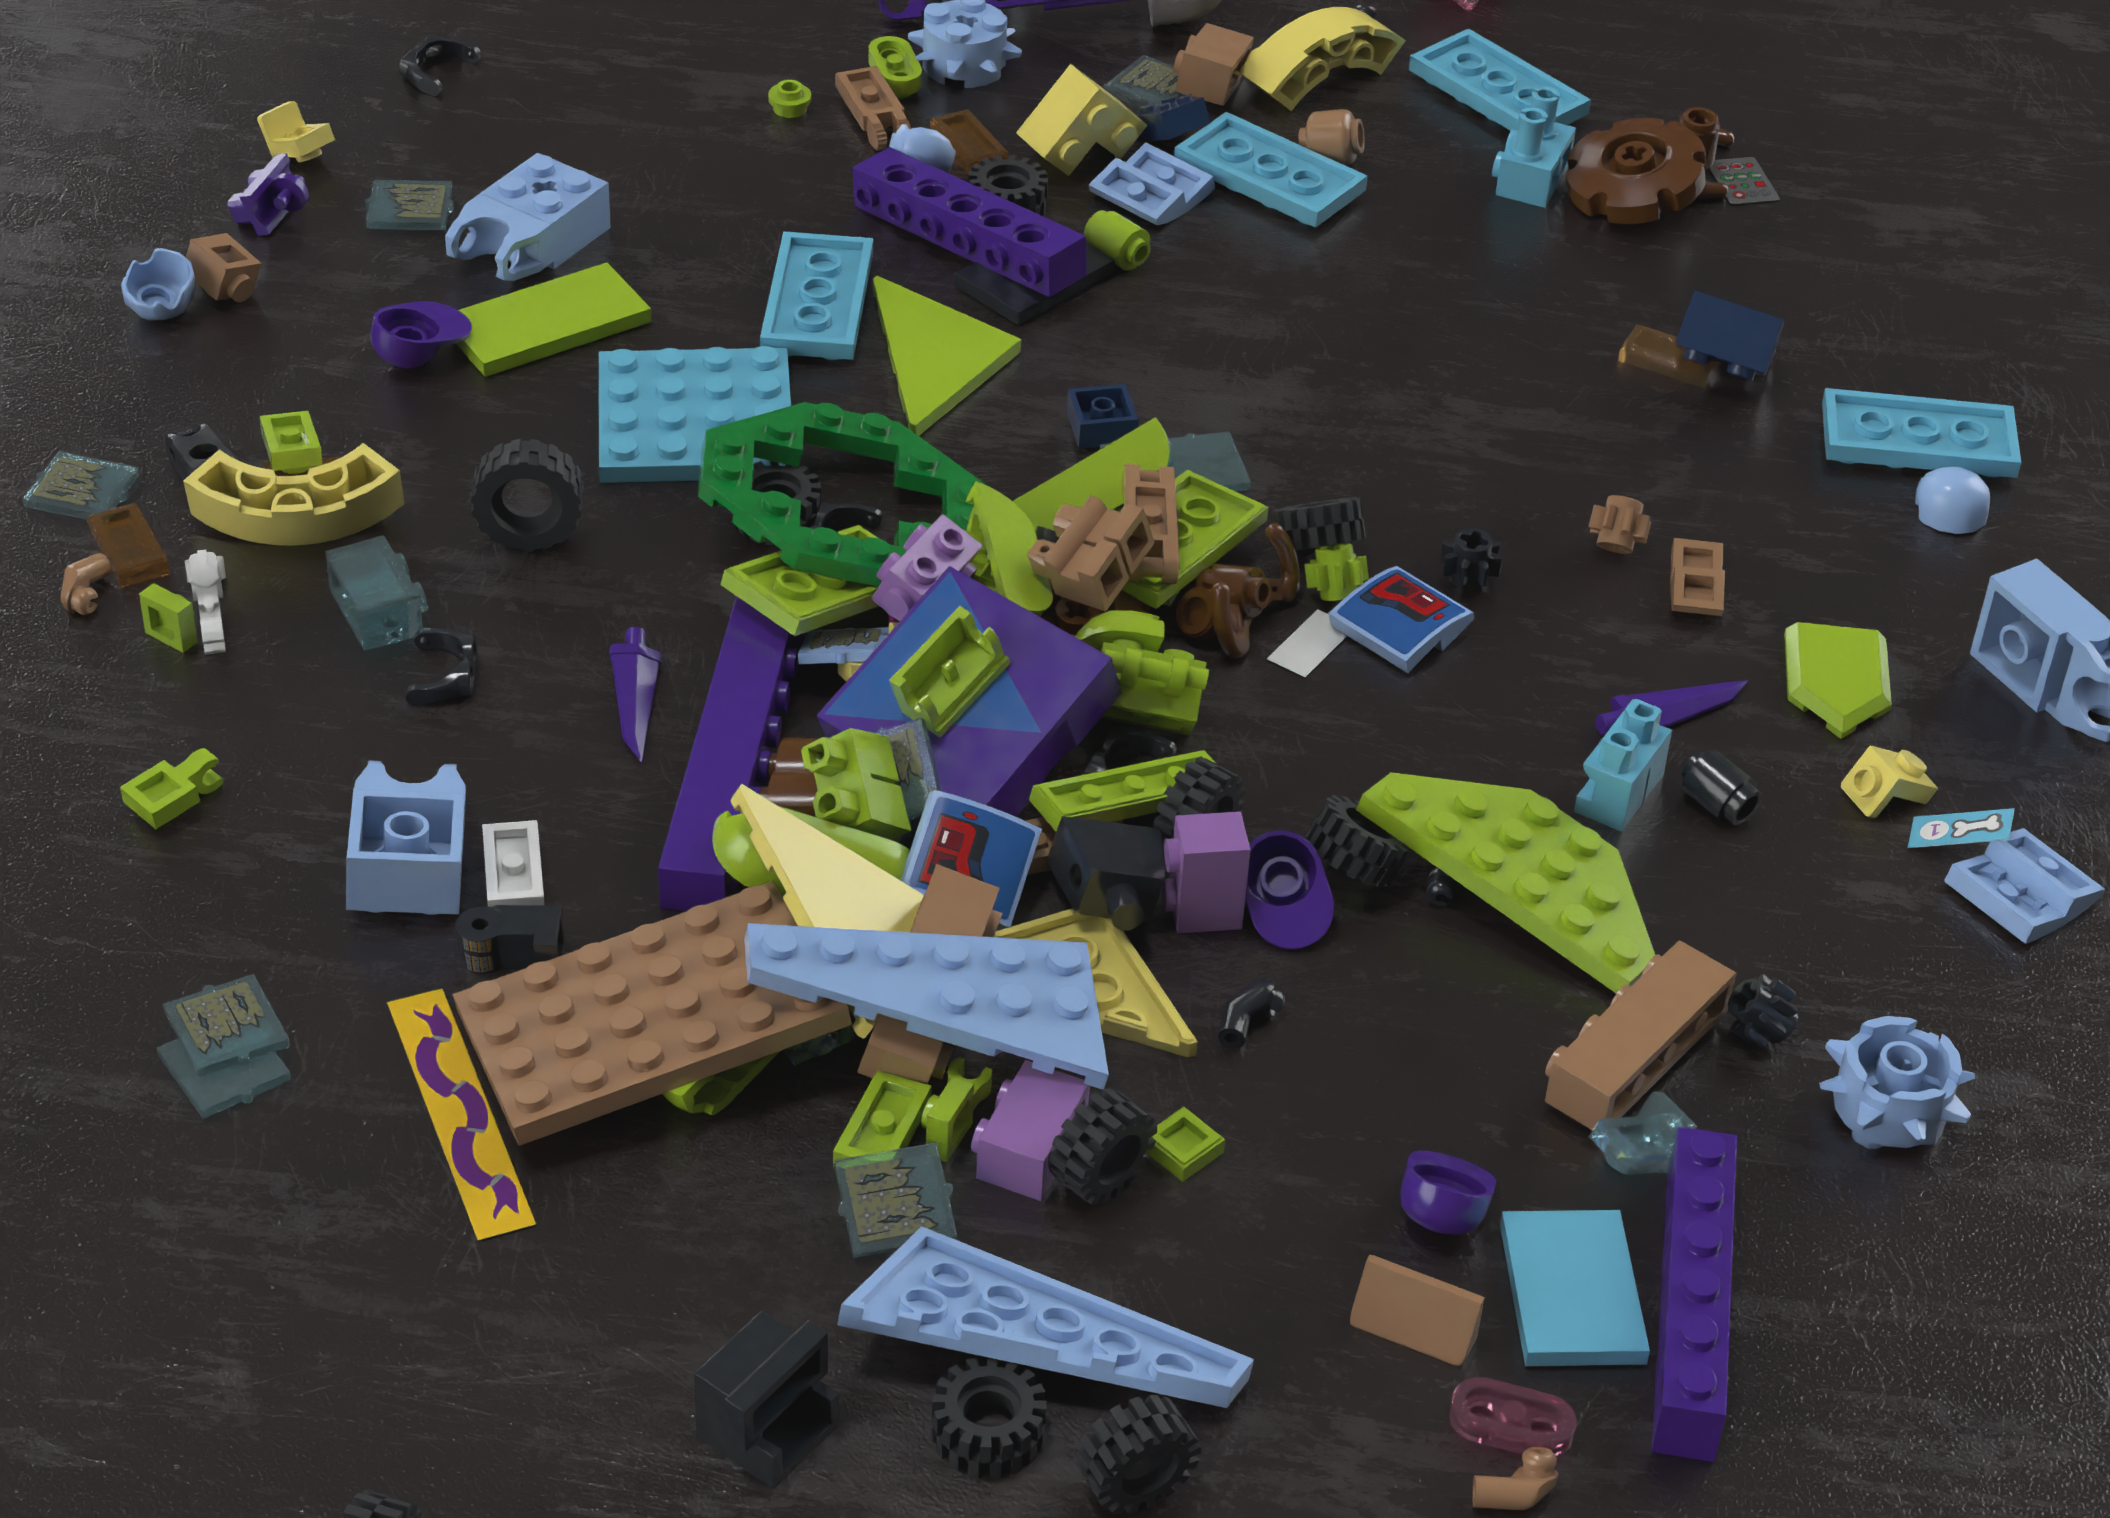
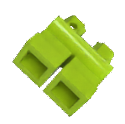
(857, 782)

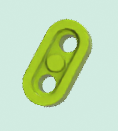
(896, 64)

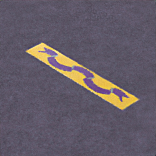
(461, 1115)

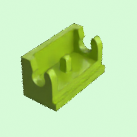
(949, 672)

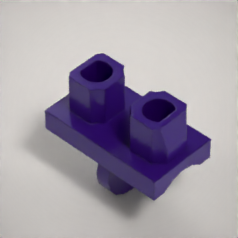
(269, 196)

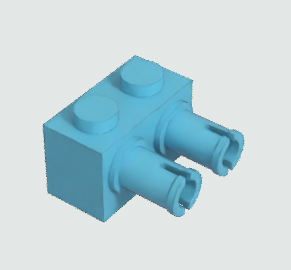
(1535, 152)

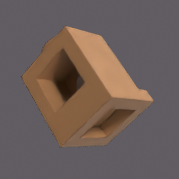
(223, 267)

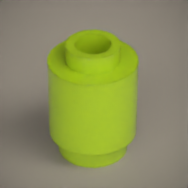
(1118, 239)

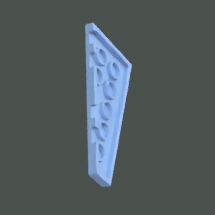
(951, 988)
(996, 1309)

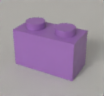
(1206, 872)
(1021, 1131)

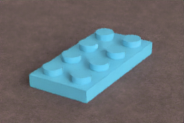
(1491, 79)
(1272, 169)
(818, 295)
(1920, 432)

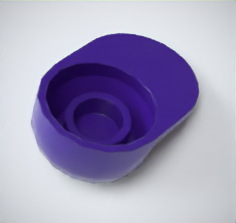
(414, 331)
(1288, 891)
(1445, 1192)

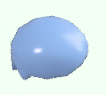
(925, 146)
(160, 285)
(1953, 500)

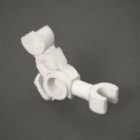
(205, 574)

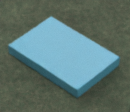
(1573, 1288)

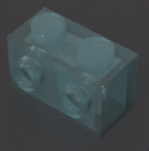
(375, 592)

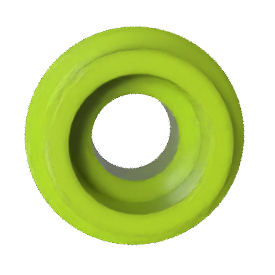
(789, 98)

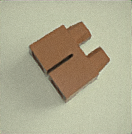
(1093, 551)

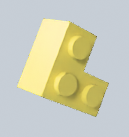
(1075, 118)

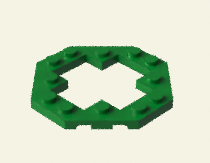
(774, 516)

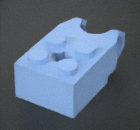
(532, 218)
(2047, 646)
(406, 843)

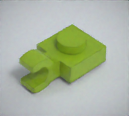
(169, 790)
(951, 1113)

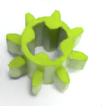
(1336, 571)

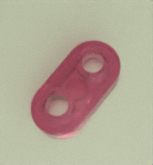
(1512, 1416)

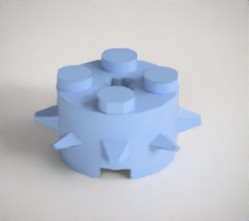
(964, 42)
(1896, 1083)

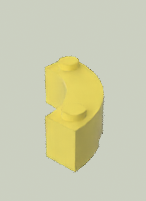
(1313, 44)
(298, 509)

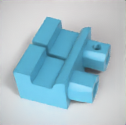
(1625, 766)

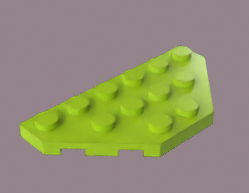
(1525, 863)

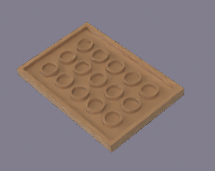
(635, 1016)

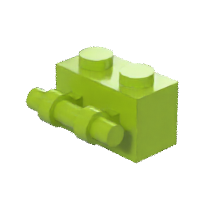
(1156, 687)

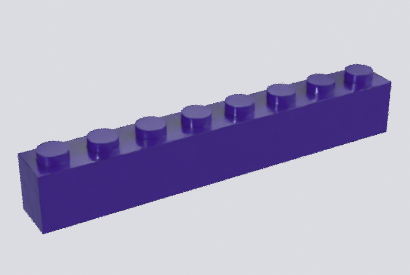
(728, 751)

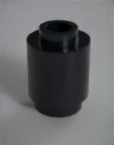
(1720, 787)

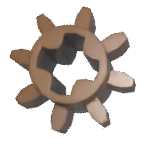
(1619, 524)

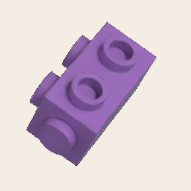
(925, 559)

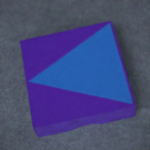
(1018, 724)

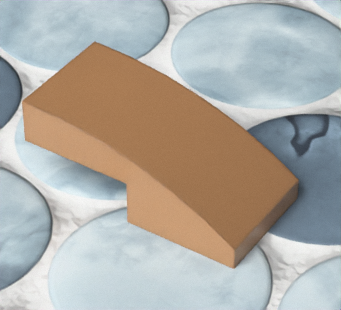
(1697, 577)

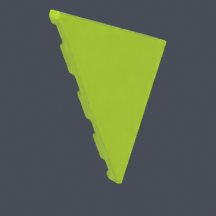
(936, 352)

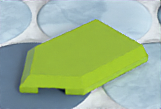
(1837, 674)

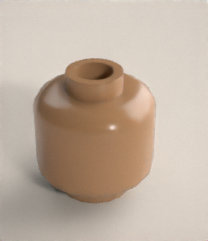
(1334, 135)

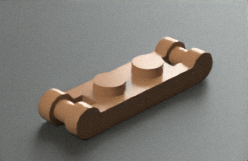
(1157, 496)

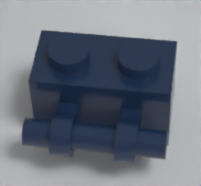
(1729, 335)

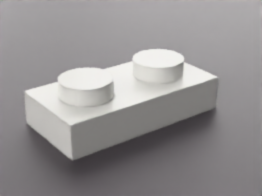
(513, 863)

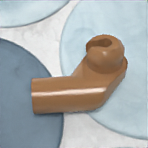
(76, 583)
(1523, 1488)

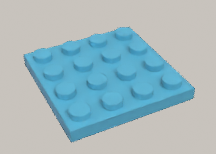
(666, 399)

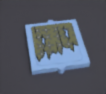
(840, 645)

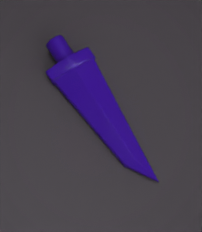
(635, 682)
(1676, 704)

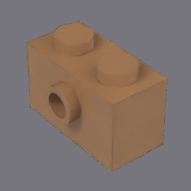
(1212, 63)

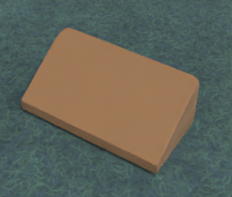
(1417, 1311)

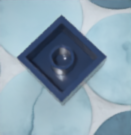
(1172, 117)
(1100, 414)

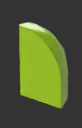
(1123, 625)

